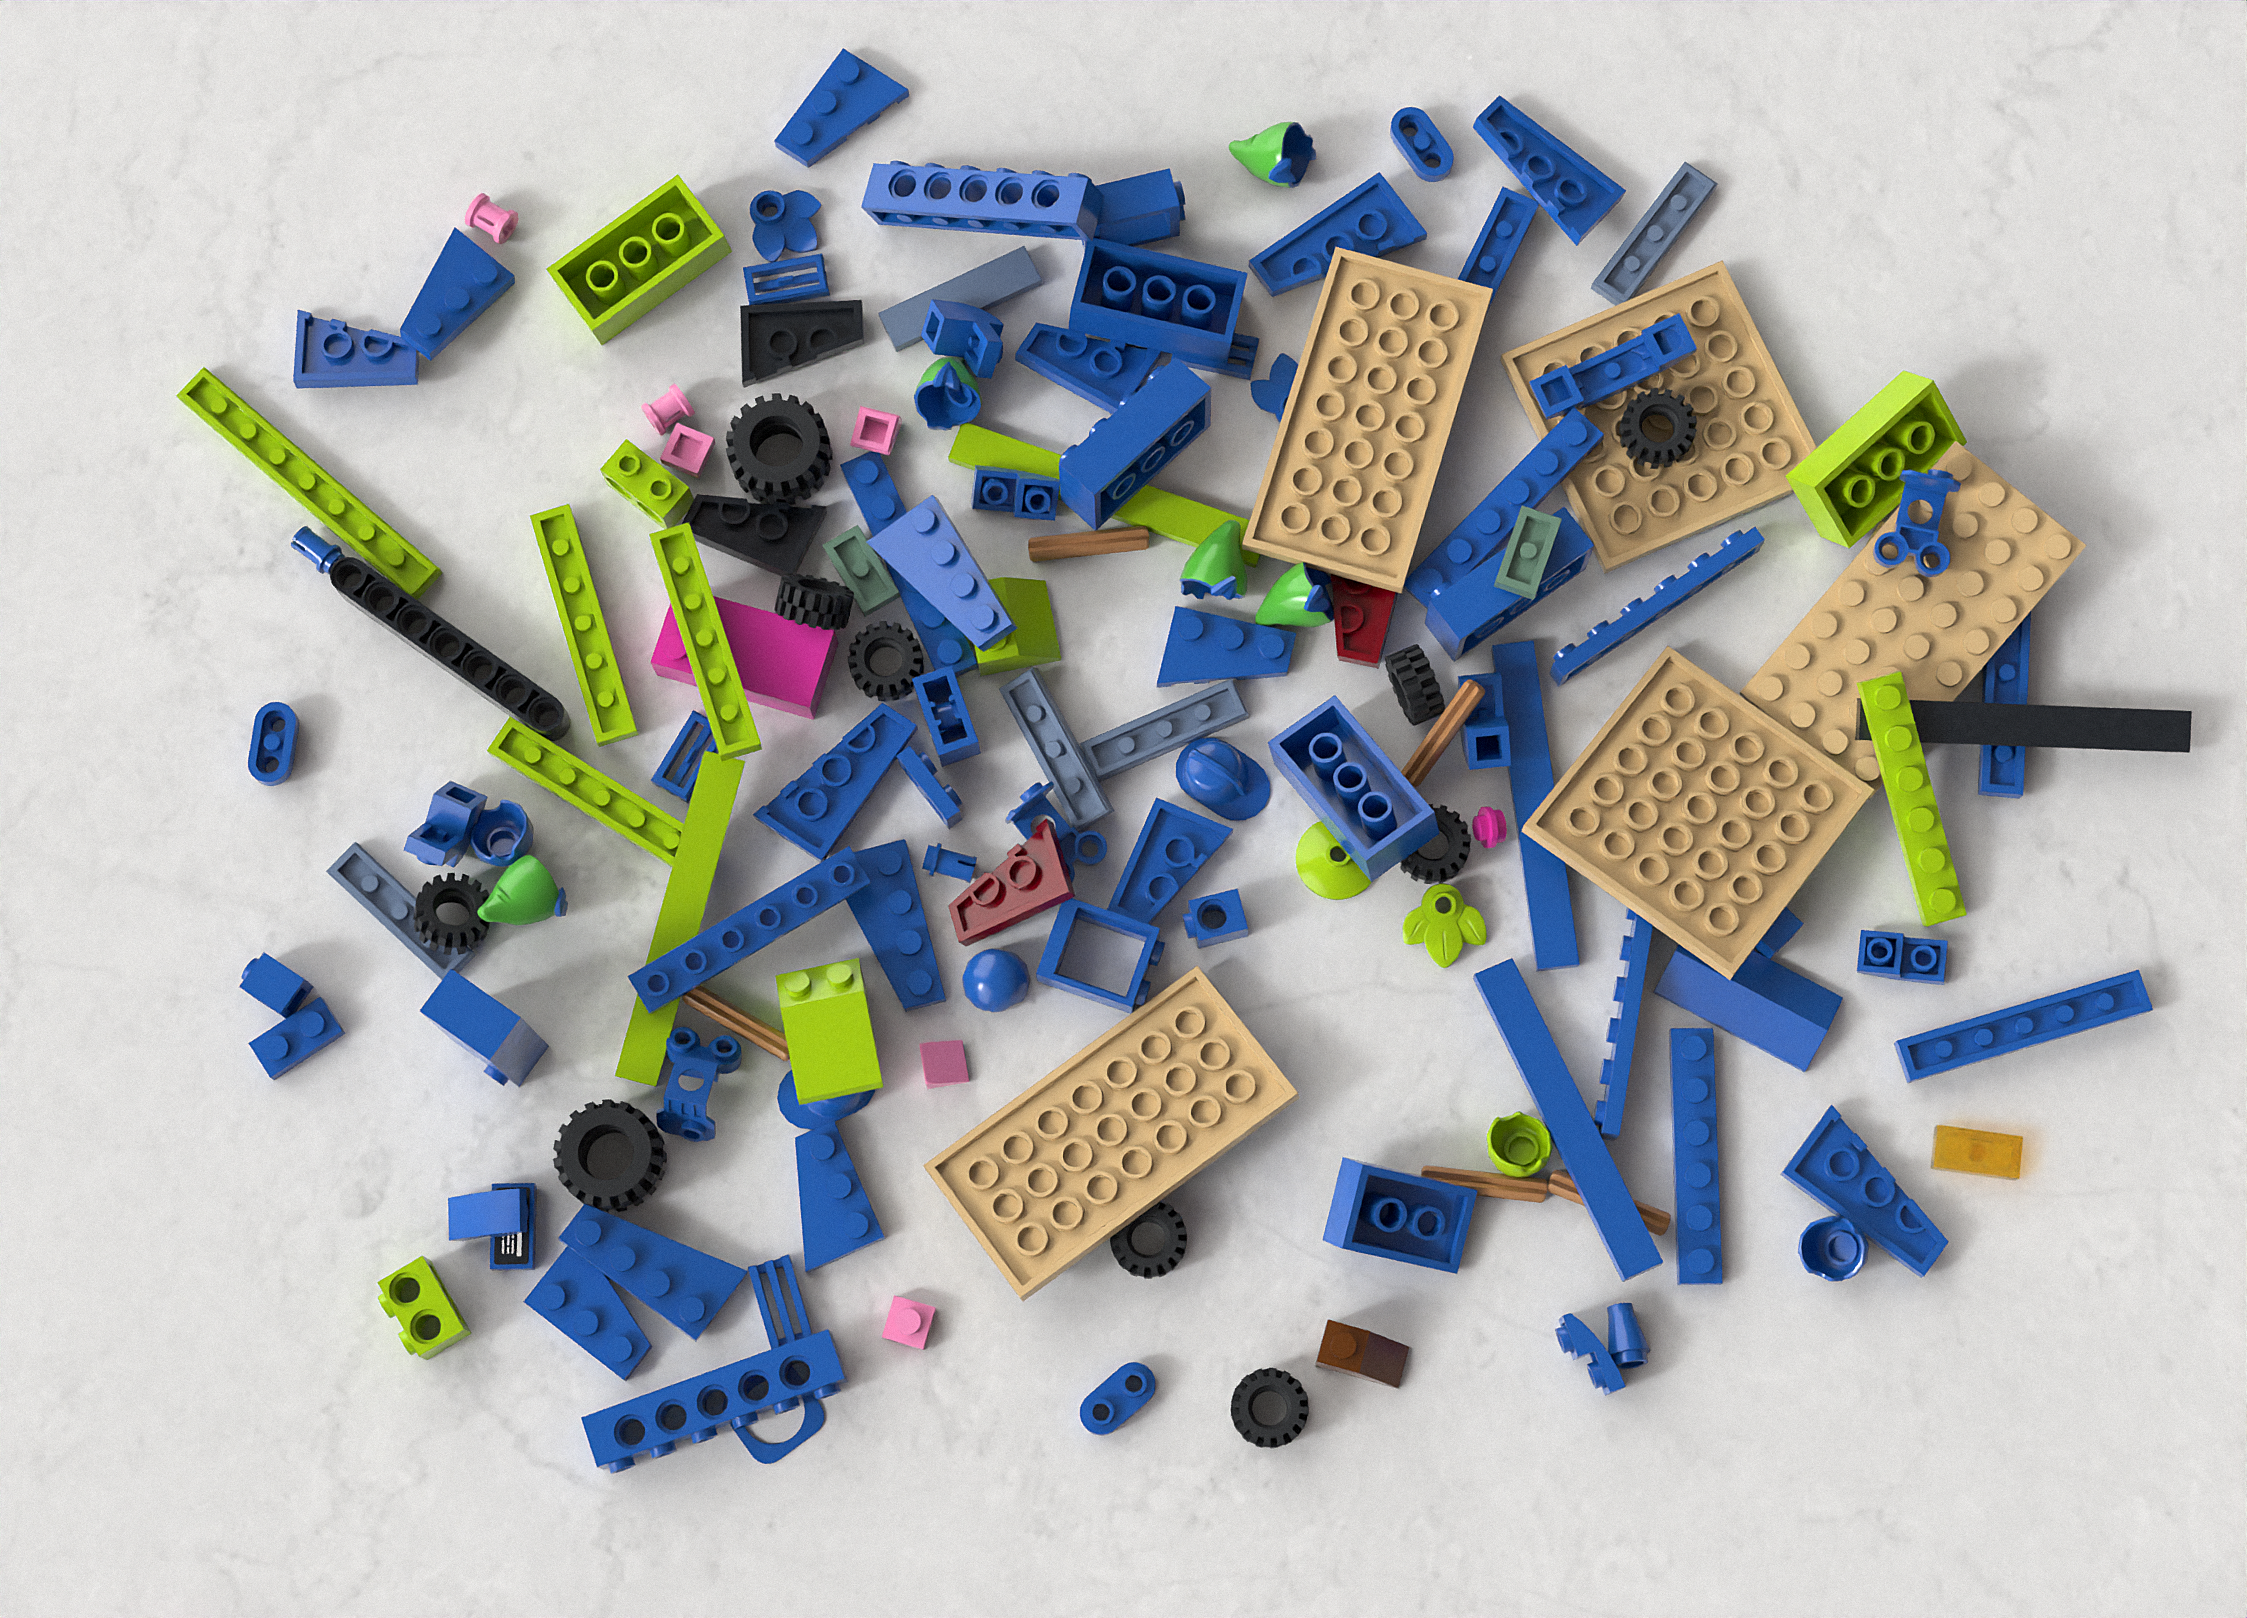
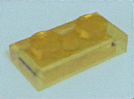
(1976, 1152)

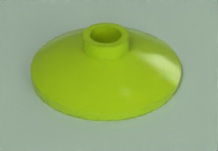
(1321, 873)

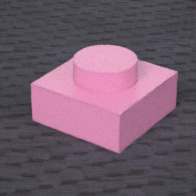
(687, 450)
(909, 1322)

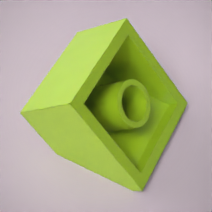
(1035, 636)

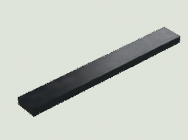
(2045, 726)

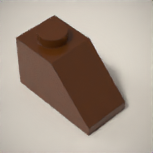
(1362, 1354)

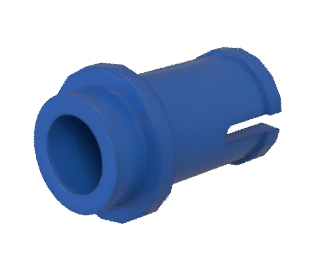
(316, 549)
(949, 863)

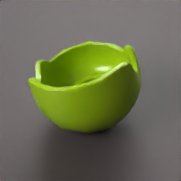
(1519, 1144)

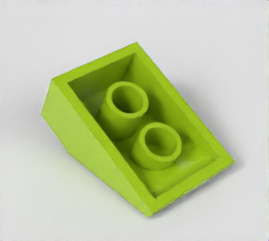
(829, 1031)

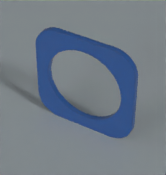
(811, 1424)

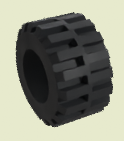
(774, 418)
(585, 1130)

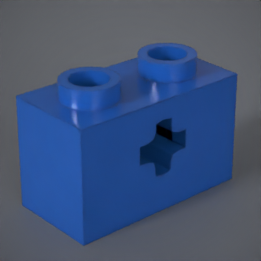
(946, 716)

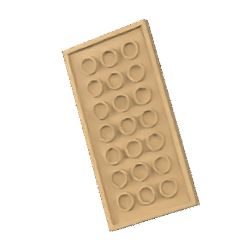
(1368, 420)
(1926, 627)
(1110, 1132)

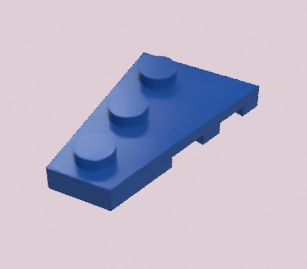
(836, 107)
(1087, 366)
(832, 1199)
(590, 1313)

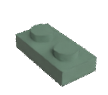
(1527, 552)
(861, 570)

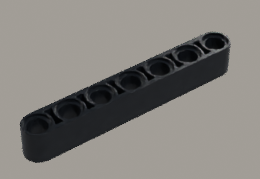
(439, 633)

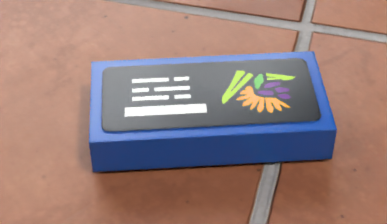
(516, 1250)

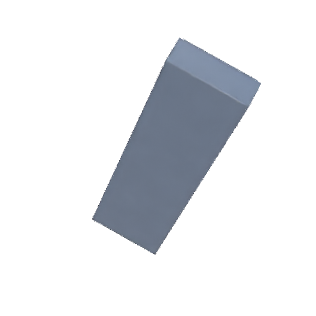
(1654, 235)
(980, 287)
(1164, 730)
(1056, 749)
(391, 907)

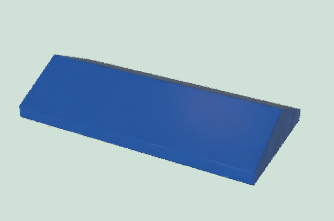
(1759, 1004)

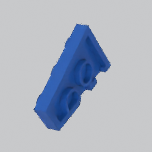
(454, 295)
(342, 356)
(1216, 647)
(1165, 859)

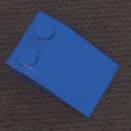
(1399, 1215)

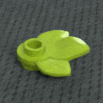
(1447, 930)

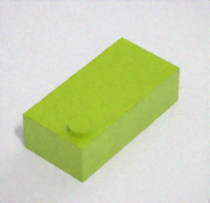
(639, 259)
(1857, 470)

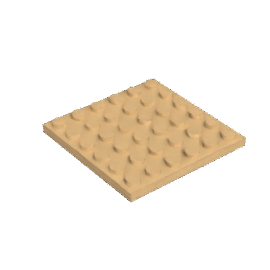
(1744, 415)
(1698, 812)

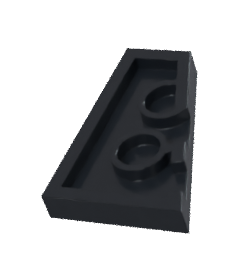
(795, 335)
(756, 533)

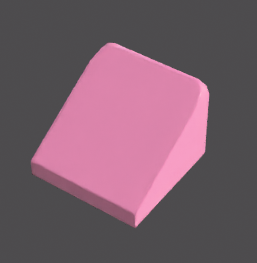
(876, 430)
(944, 1063)

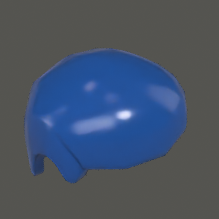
(502, 834)
(996, 980)
(1833, 1248)

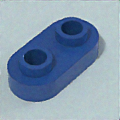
(1423, 146)
(272, 745)
(1117, 1398)

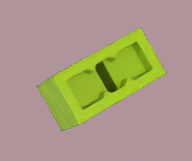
(647, 485)
(432, 1302)

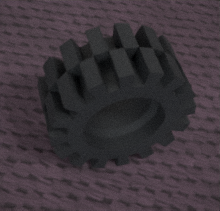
(1666, 406)
(814, 601)
(881, 637)
(1415, 684)
(1452, 861)
(444, 934)
(1164, 1260)
(1275, 1381)

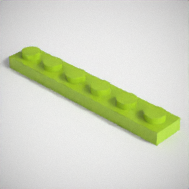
(584, 625)
(705, 642)
(587, 790)
(1911, 798)

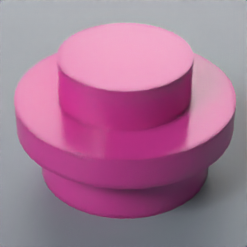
(1489, 827)

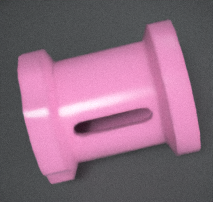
(491, 218)
(667, 409)

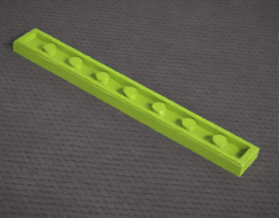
(309, 484)
(1150, 507)
(682, 907)

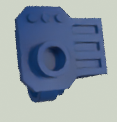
(1915, 538)
(1070, 840)
(687, 1110)

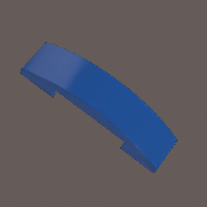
(1614, 369)

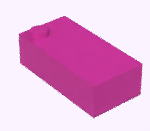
(775, 658)

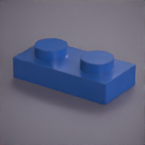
(921, 771)
(296, 1038)

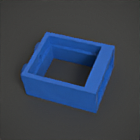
(1140, 209)
(1060, 937)

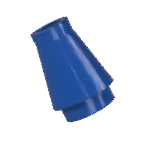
(1625, 1337)

